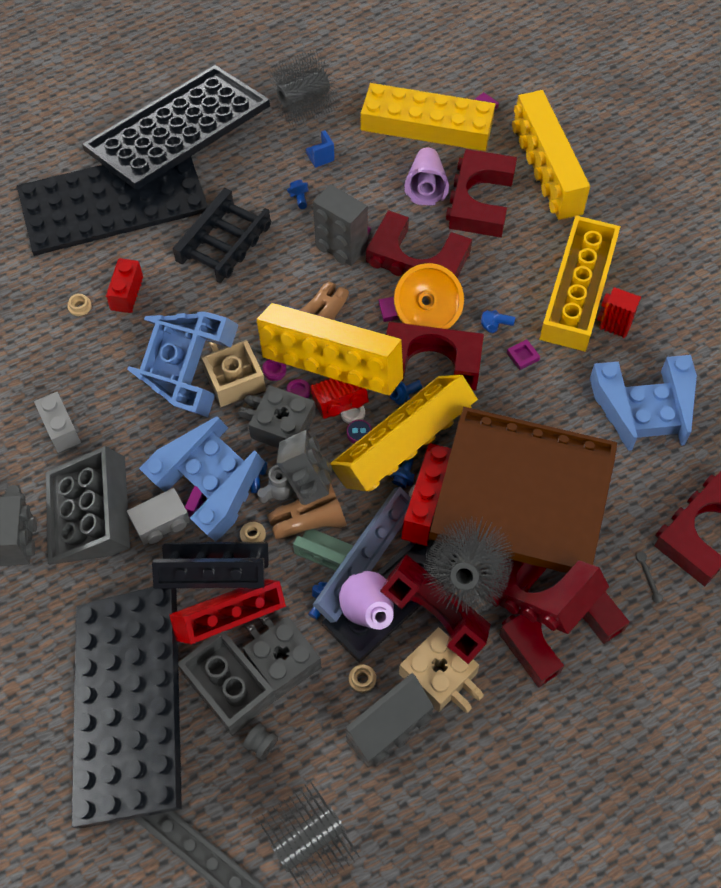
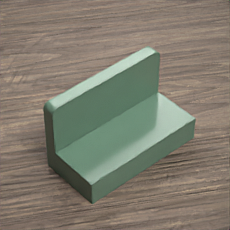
(321, 548)

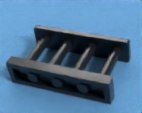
(212, 218)
(211, 565)

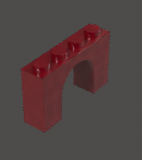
(474, 169)
(385, 250)
(459, 346)
(680, 538)
(556, 607)
(466, 629)
(535, 654)

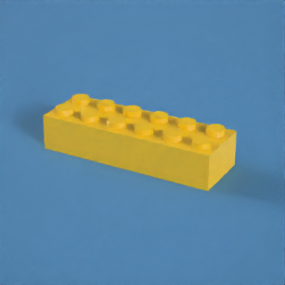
(427, 116)
(550, 155)
(580, 283)
(331, 348)
(403, 433)

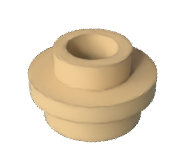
(76, 300)
(259, 537)
(362, 670)

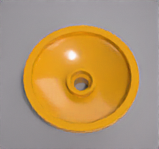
(441, 289)

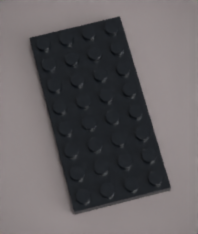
(175, 126)
(100, 204)
(126, 709)

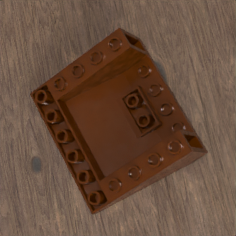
(531, 481)

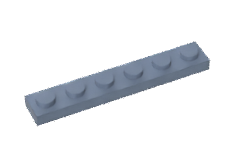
(365, 551)

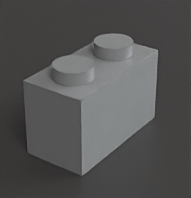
(57, 422)
(159, 517)

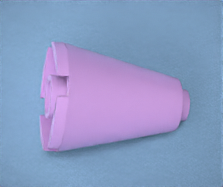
(427, 179)
(364, 602)

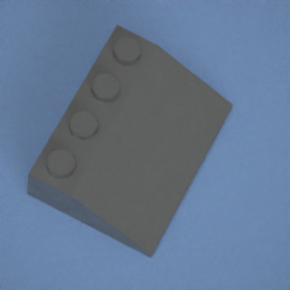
(87, 508)

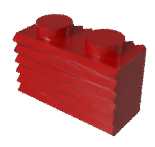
(124, 285)
(618, 311)
(337, 396)

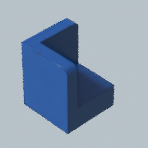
(323, 152)

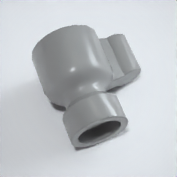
(277, 487)

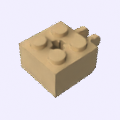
(233, 372)
(442, 685)

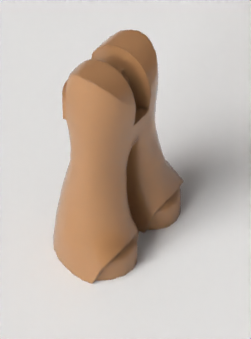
(325, 304)
(298, 518)

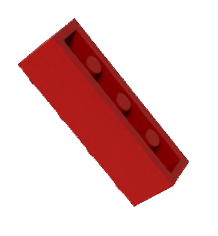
(426, 495)
(226, 612)

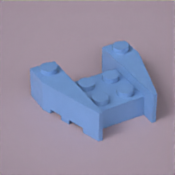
(175, 353)
(648, 408)
(210, 467)

